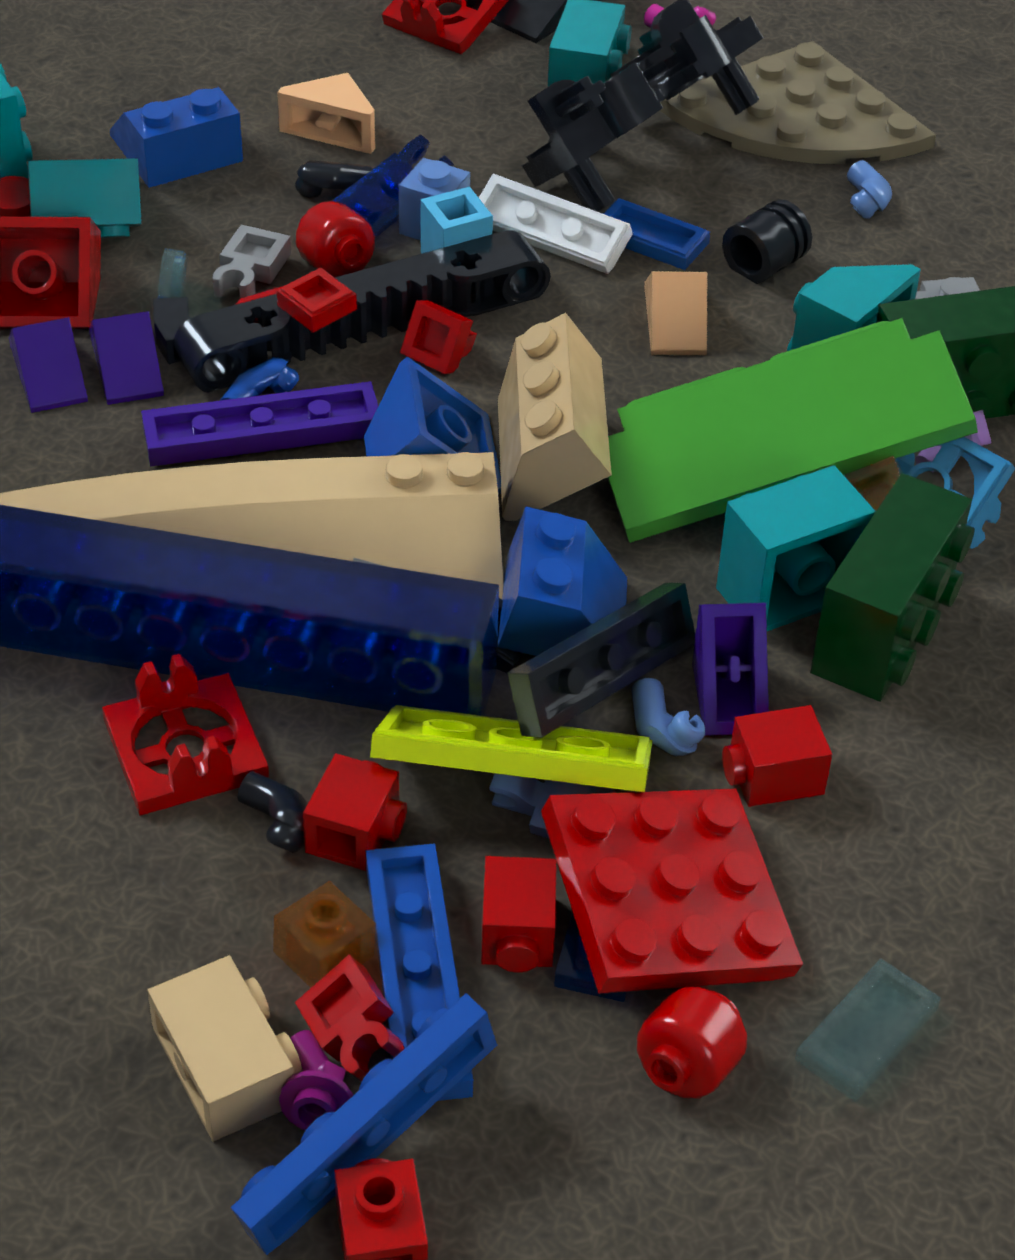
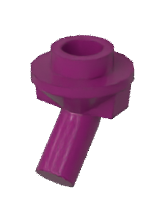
(314, 1089)

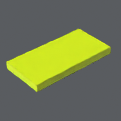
(498, 748)

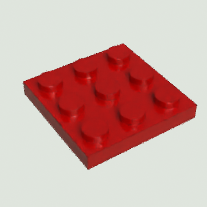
(669, 889)

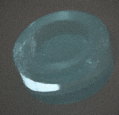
(172, 273)

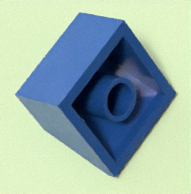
(181, 136)
(556, 582)

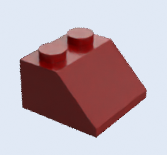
(48, 270)

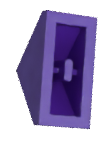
(126, 357)
(48, 364)
(730, 663)

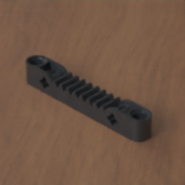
(495, 268)

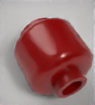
(334, 235)
(695, 1040)

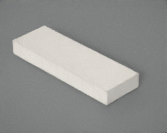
(556, 223)

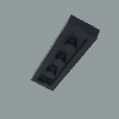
(601, 659)

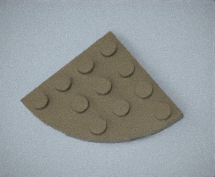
(805, 113)

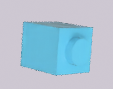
(453, 219)

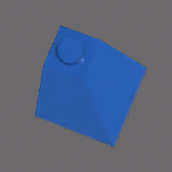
(427, 417)

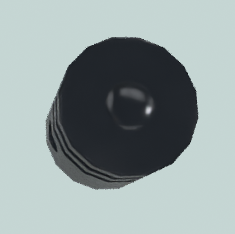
(767, 240)

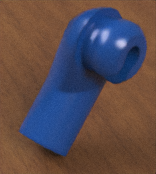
(270, 373)

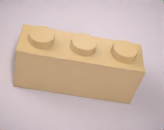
(551, 418)

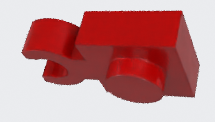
(347, 1016)

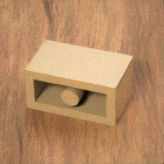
(223, 1045)

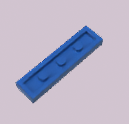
(413, 941)
(387, 1104)

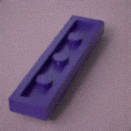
(258, 423)

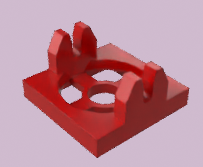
(451, 31)
(188, 777)

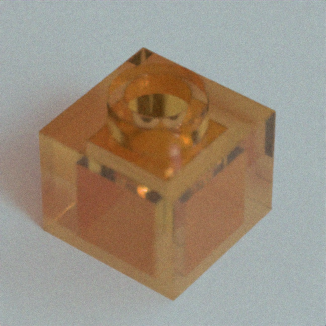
(321, 932)

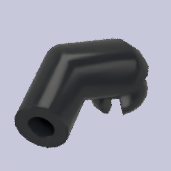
(327, 175)
(278, 802)

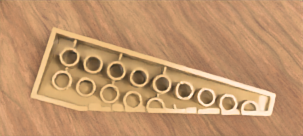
(388, 510)

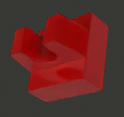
(438, 337)

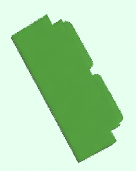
(783, 418)

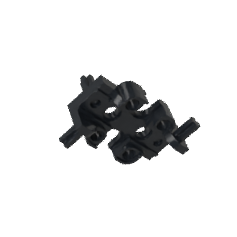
(589, 115)

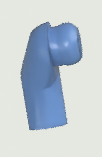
(873, 189)
(672, 734)

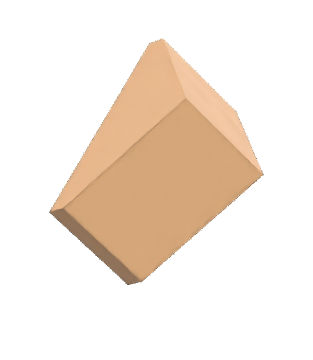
(328, 112)
(677, 312)

